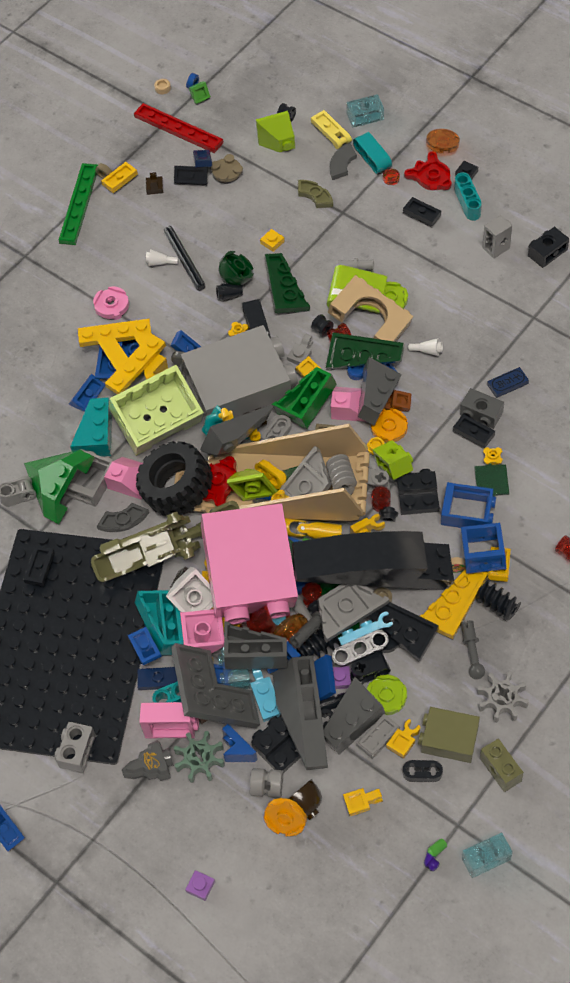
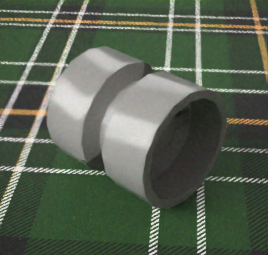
(259, 785)

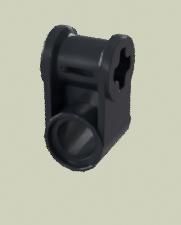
(369, 667)

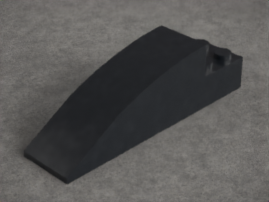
(374, 560)

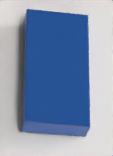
(325, 677)

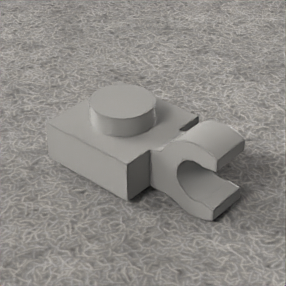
(302, 351)

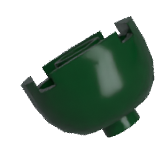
(235, 269)

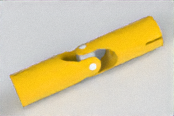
(313, 530)

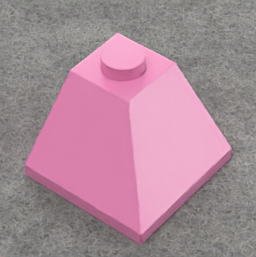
(345, 403)
(122, 476)
(202, 630)

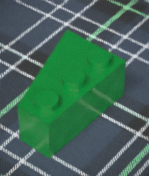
(306, 398)

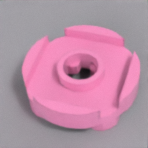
(112, 311)

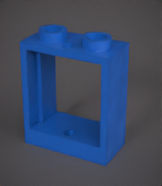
(471, 493)
(495, 558)

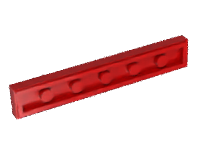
(178, 128)

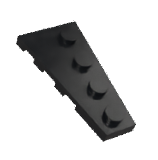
(408, 629)

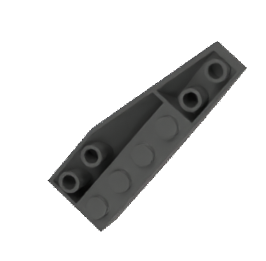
(301, 711)

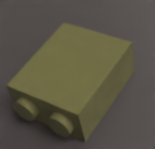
(449, 734)

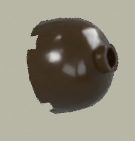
(308, 798)

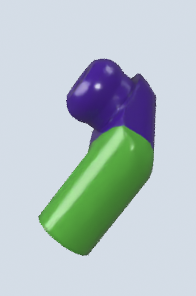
(432, 853)

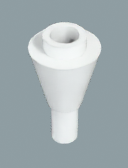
(157, 258)
(431, 347)

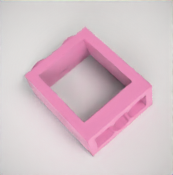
(166, 721)

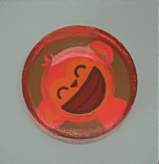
(391, 176)

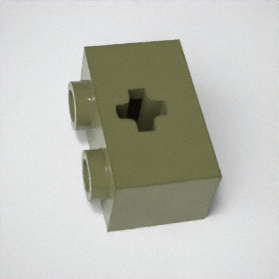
(501, 765)

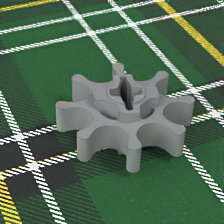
(500, 703)

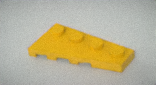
(455, 603)

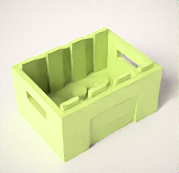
(147, 398)

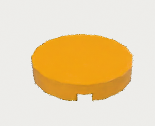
(390, 425)
(285, 817)

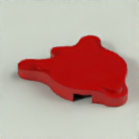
(430, 174)
(220, 487)

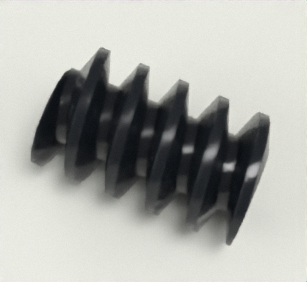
(497, 601)
(316, 644)

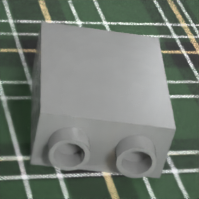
(239, 372)

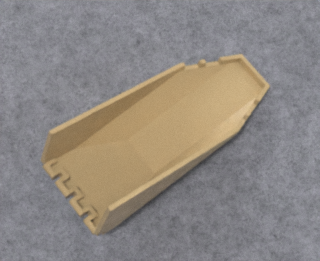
(289, 452)

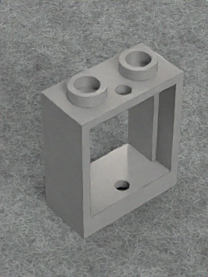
(85, 494)

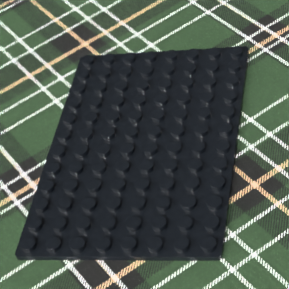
(67, 647)

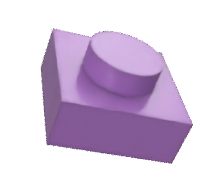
(342, 677)
(200, 885)

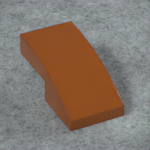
(399, 400)

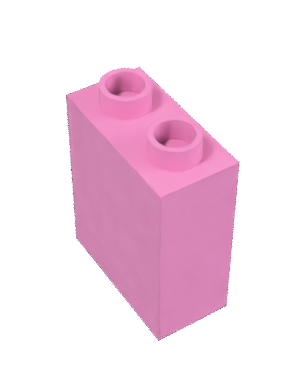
(249, 562)

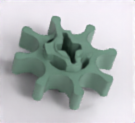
(204, 750)

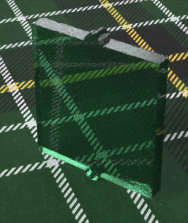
(493, 477)

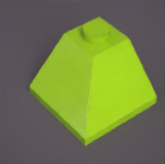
(276, 132)
(251, 484)

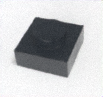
(468, 168)

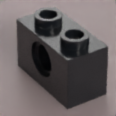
(548, 247)

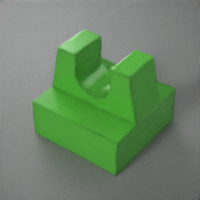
(199, 92)

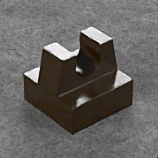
(154, 184)

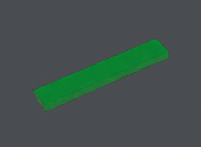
(78, 204)

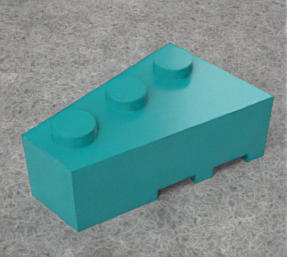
(95, 428)
(160, 618)

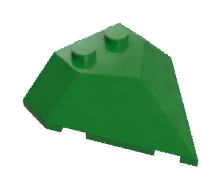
(52, 477)

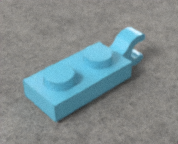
(366, 628)
(264, 695)

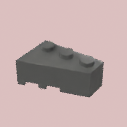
(376, 389)
(253, 649)
(352, 717)

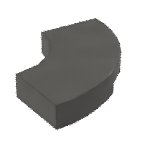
(340, 161)
(123, 519)

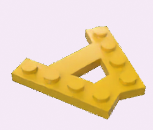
(108, 337)

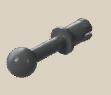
(476, 669)

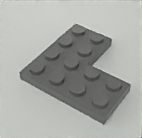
(204, 696)

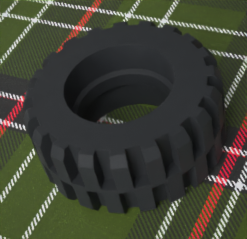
(164, 463)

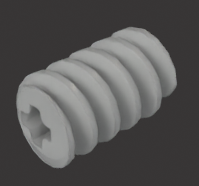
(341, 473)

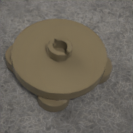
(226, 169)

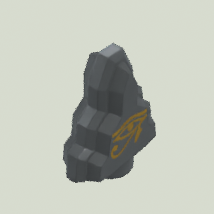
(150, 763)

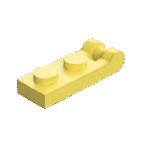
(331, 129)

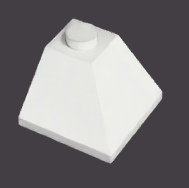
(191, 592)

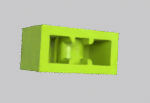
(393, 459)

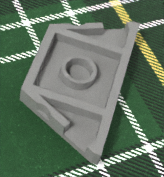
(309, 476)
(346, 607)

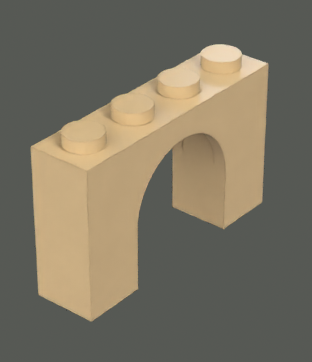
(360, 293)

